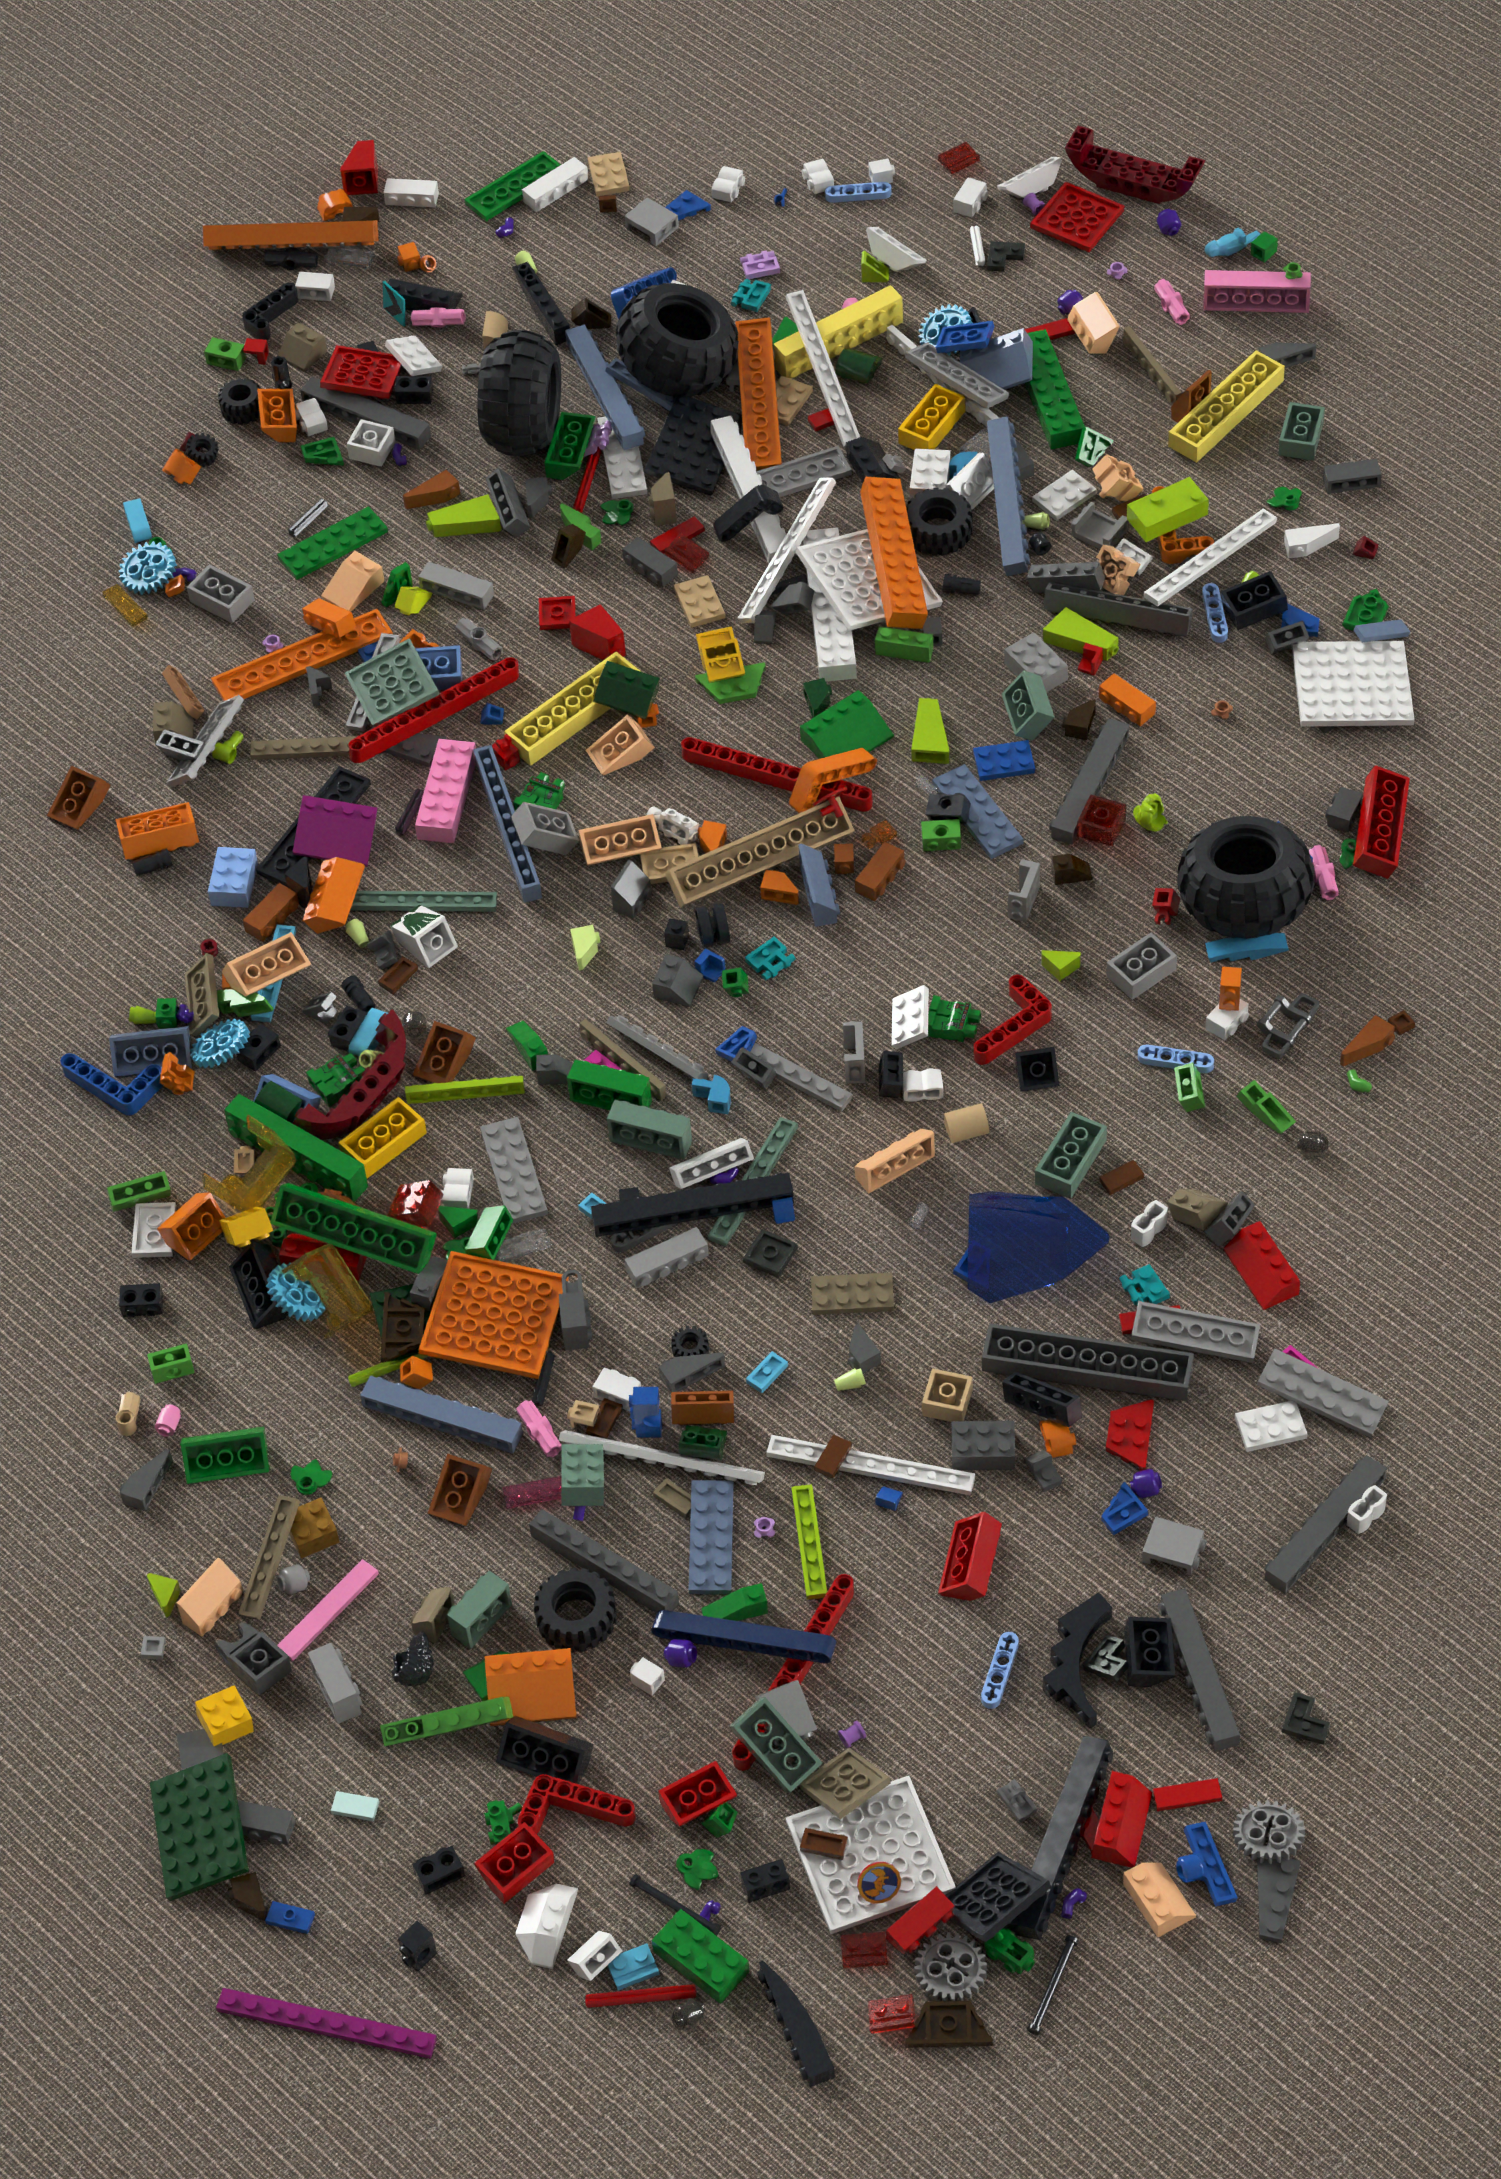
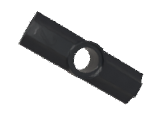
(291, 258)
(280, 373)

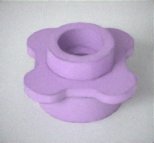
(1117, 270)
(272, 643)
(764, 1522)

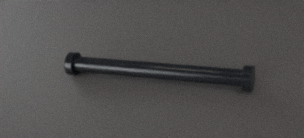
(665, 1899)
(1034, 2028)

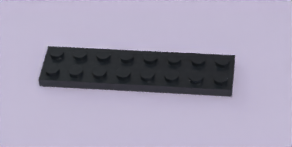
(342, 787)

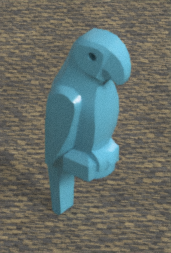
(1230, 243)

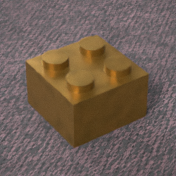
(313, 1528)

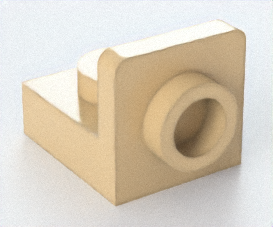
(243, 1159)
(583, 1413)

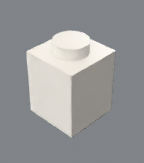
(881, 171)
(647, 1676)

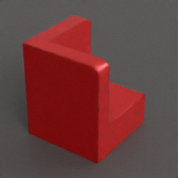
(258, 347)
(1091, 659)

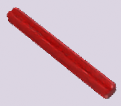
(586, 481)
(640, 1996)

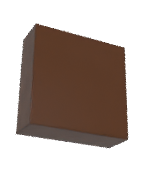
(607, 203)
(1402, 1022)

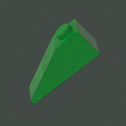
(527, 1042)
(739, 1605)

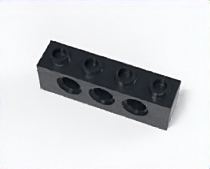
(1042, 1399)

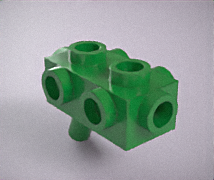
(500, 1818)
(1008, 1948)

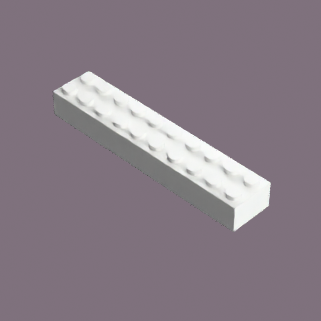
(831, 636)

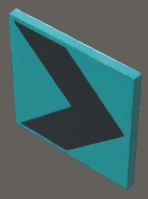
(394, 303)

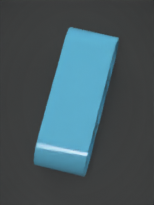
(137, 520)
(365, 1036)

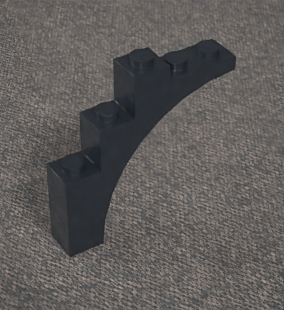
(1076, 1630)

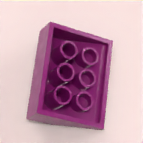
(334, 830)

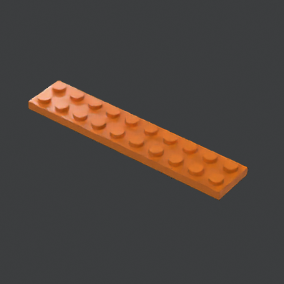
(758, 392)
(293, 659)

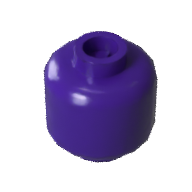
(1168, 222)
(1068, 300)
(1146, 1483)
(680, 1653)

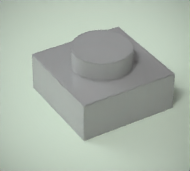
(894, 463)
(153, 1647)

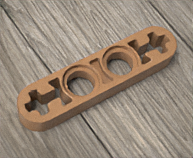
(183, 692)

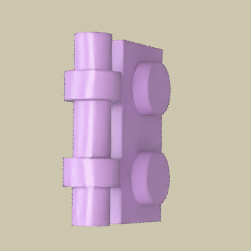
(760, 264)
(598, 437)

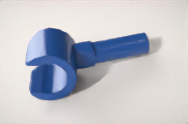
(780, 197)

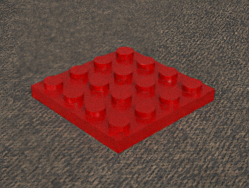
(1077, 216)
(361, 372)

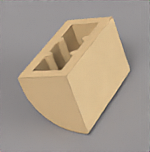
(494, 326)
(966, 1123)

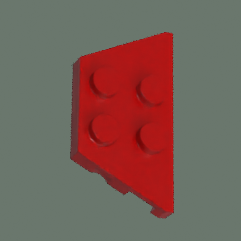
(1130, 1433)

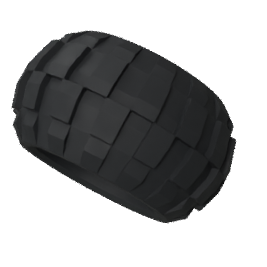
(677, 340)
(519, 393)
(1238, 903)

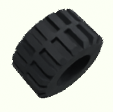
(239, 401)

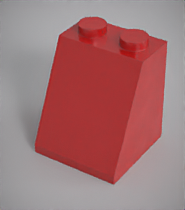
(360, 169)
(597, 633)

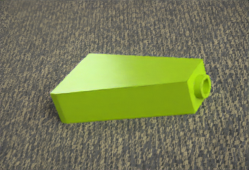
(465, 518)
(1073, 631)
(929, 735)

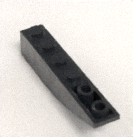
(542, 303)
(798, 2028)

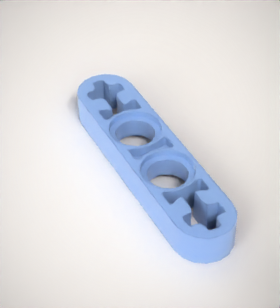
(858, 194)
(1215, 612)
(1176, 1055)
(1001, 1670)

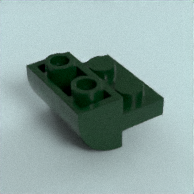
(857, 365)
(279, 1101)
(702, 1442)

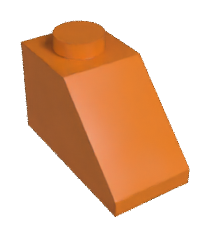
(712, 835)
(778, 888)

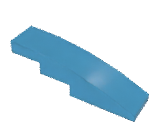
(1240, 948)

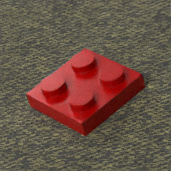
(556, 612)

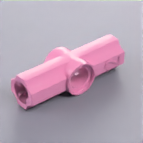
(1171, 301)
(438, 317)
(1324, 873)
(539, 1428)

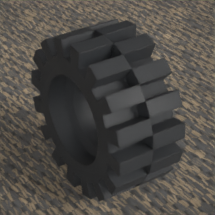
(205, 442)
(689, 1335)

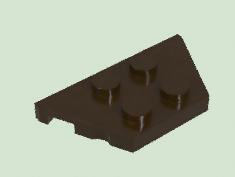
(401, 1327)
(948, 2026)

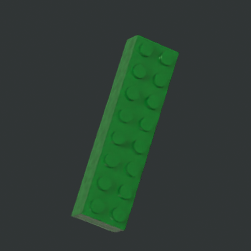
(1052, 395)
(313, 1156)
(353, 1228)

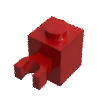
(506, 753)
(1166, 904)

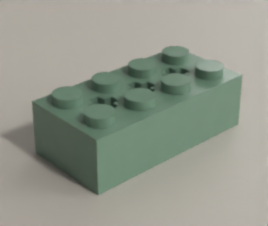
(649, 1129)
(1070, 1155)
(789, 1744)

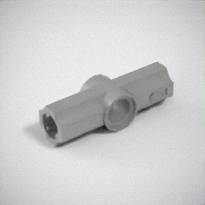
(479, 639)

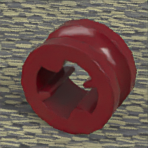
(209, 943)

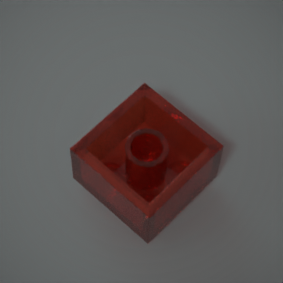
(1101, 820)
(416, 1203)

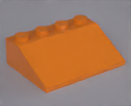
(157, 830)
(536, 1682)

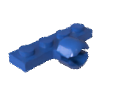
(1205, 1865)

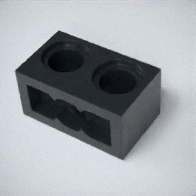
(413, 389)
(346, 1027)
(890, 1074)
(139, 1296)
(441, 1874)
(765, 1880)

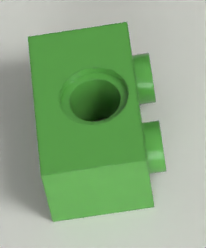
(225, 354)
(941, 835)
(1189, 1087)
(170, 1363)

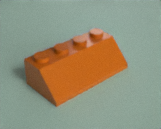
(333, 894)

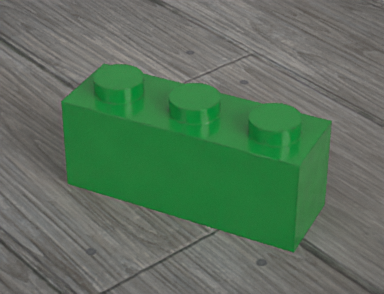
(489, 1232)

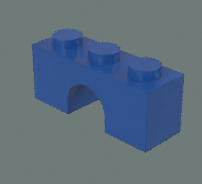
(645, 1412)

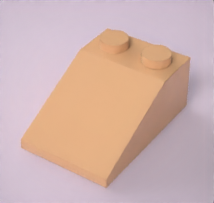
(353, 581)
(620, 746)

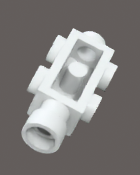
(675, 825)

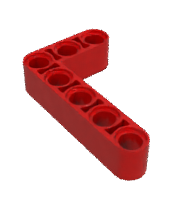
(1035, 1014)
(573, 1802)

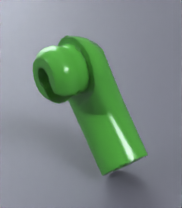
(1358, 1084)

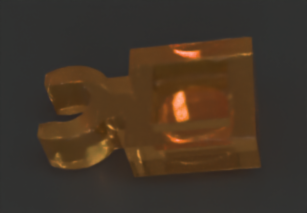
(879, 833)

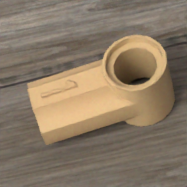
(128, 1413)

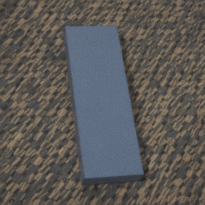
(1381, 630)

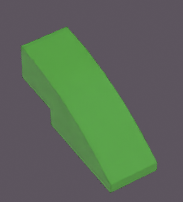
(571, 516)
(233, 1001)
(1265, 1107)

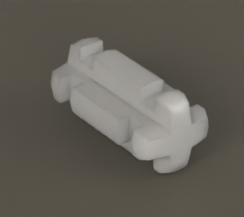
(471, 369)

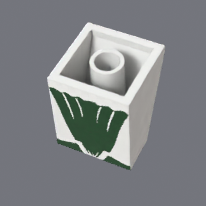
(424, 935)

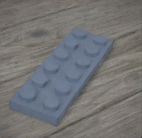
(985, 818)
(711, 1537)

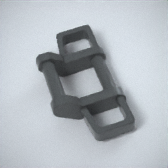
(1291, 1011)

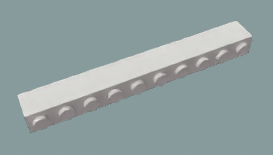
(744, 478)

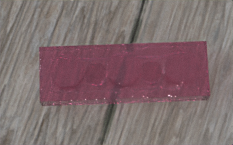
(532, 1492)

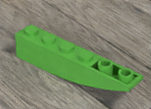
(447, 1721)

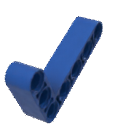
(623, 294)
(124, 1099)

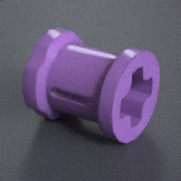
(1033, 203)
(852, 1734)

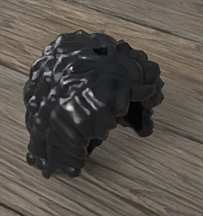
(415, 1664)

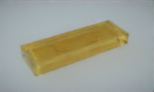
(125, 605)

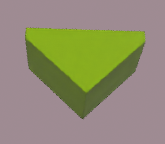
(872, 269)
(1060, 963)
(165, 1590)

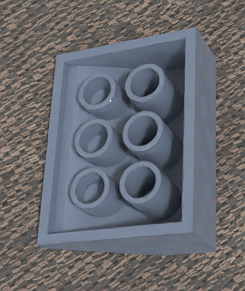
(1004, 361)

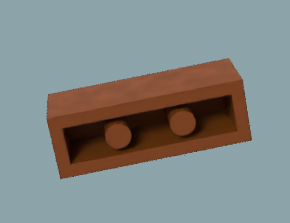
(880, 871)
(271, 912)
(702, 1407)

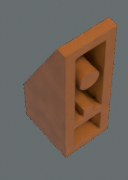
(434, 491)
(1370, 1040)

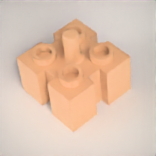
(1117, 479)
(1116, 569)

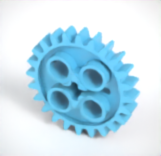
(945, 317)
(147, 568)
(220, 1043)
(294, 1295)

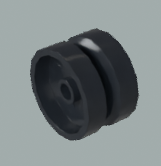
(711, 925)

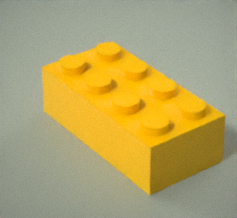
(932, 419)
(384, 1136)
(246, 1226)

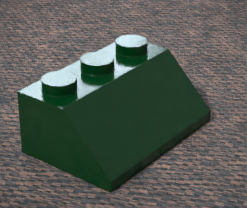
(626, 690)

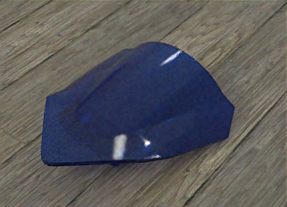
(1026, 1242)

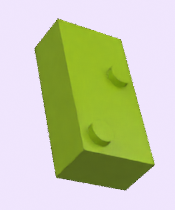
(1167, 509)

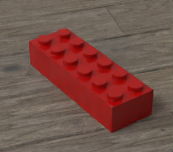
(1381, 822)

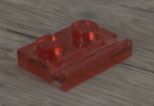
(958, 157)
(686, 553)
(864, 1950)
(891, 2013)

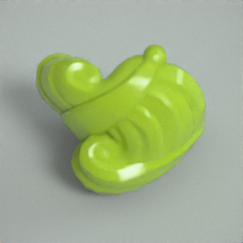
(1150, 813)

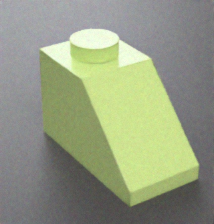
(584, 944)

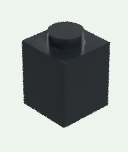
(676, 934)

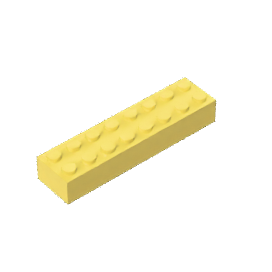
(842, 330)
(1226, 406)
(561, 715)

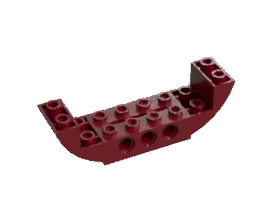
(1129, 173)
(366, 1093)

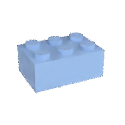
(232, 877)

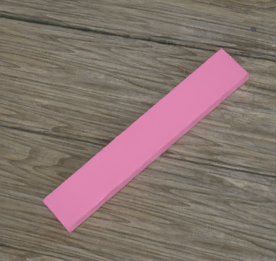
(328, 1609)

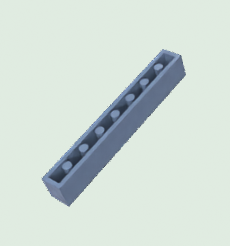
(441, 1414)

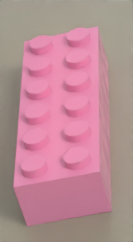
(1256, 291)
(445, 791)

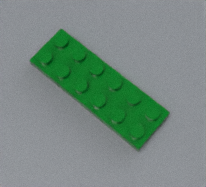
(508, 188)
(332, 543)

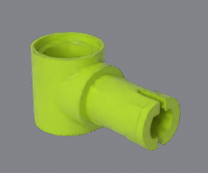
(227, 751)

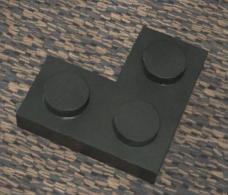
(1001, 251)
(1104, 1659)
(1300, 1724)

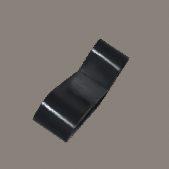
(258, 317)
(746, 510)

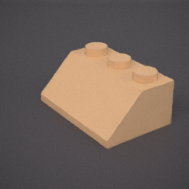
(1093, 324)
(209, 1597)
(1157, 1897)

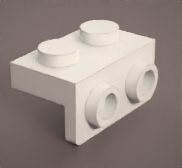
(1135, 553)

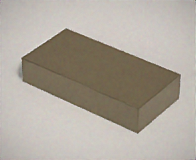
(674, 1497)

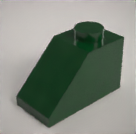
(817, 695)

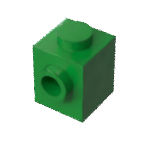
(1264, 246)
(735, 982)
(166, 1013)

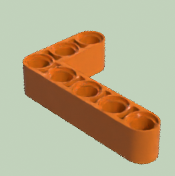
(1176, 550)
(828, 770)

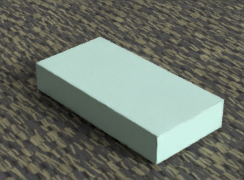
(355, 1806)

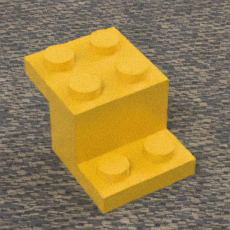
(720, 654)

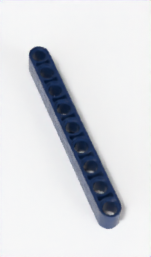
(744, 1636)

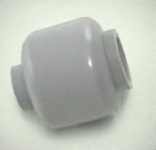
(293, 1579)

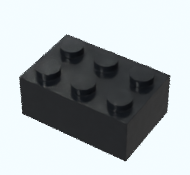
(1254, 600)

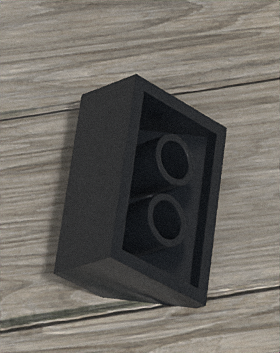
(867, 459)
(1149, 1651)

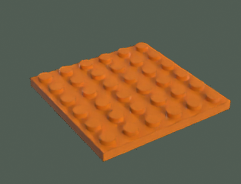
(493, 1315)

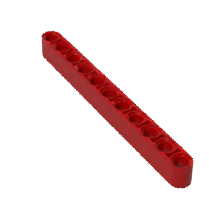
(433, 710)
(767, 771)
(824, 1612)

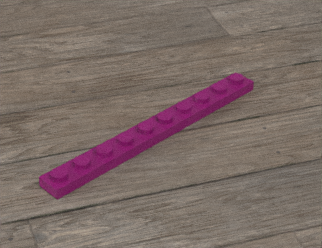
(326, 2023)

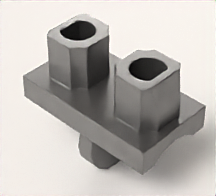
(1017, 1800)

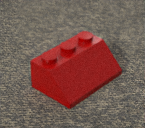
(696, 1794)
(514, 1862)
(920, 1921)

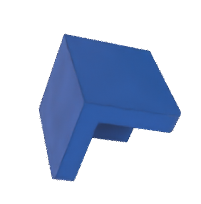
(710, 965)

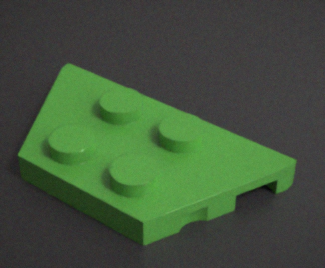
(734, 688)

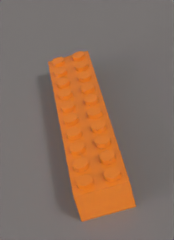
(290, 233)
(893, 553)

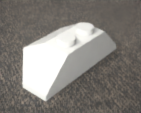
(1034, 179)
(891, 251)
(545, 1923)

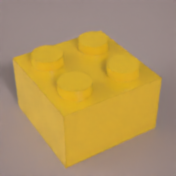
(224, 1716)

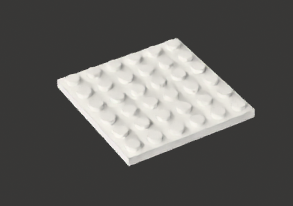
(849, 579)
(1352, 683)
(882, 1829)

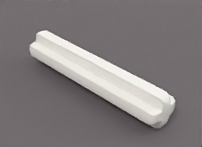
(977, 246)

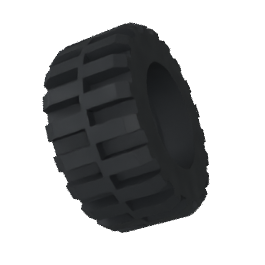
(944, 505)
(571, 1586)

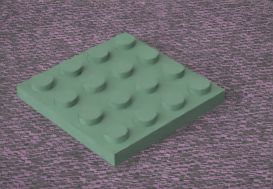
(392, 683)

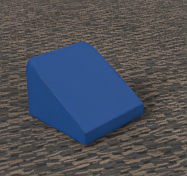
(492, 715)
(783, 1210)
(888, 1498)

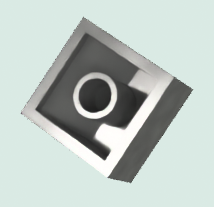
(630, 890)
(676, 981)

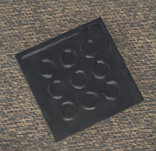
(995, 1895)

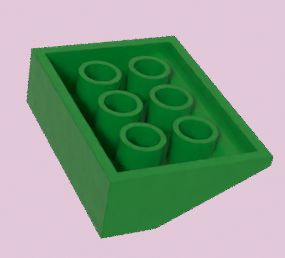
(846, 727)

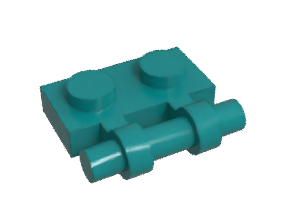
(755, 294)
(766, 954)
(1148, 1282)

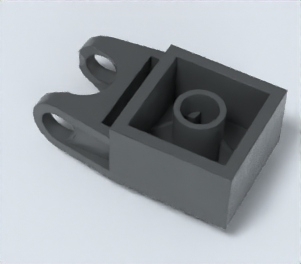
(574, 1313)
(254, 1659)

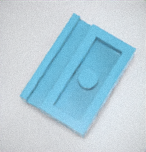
(633, 1967)

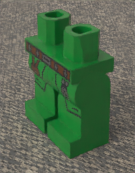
(541, 792)
(952, 1020)
(335, 1078)

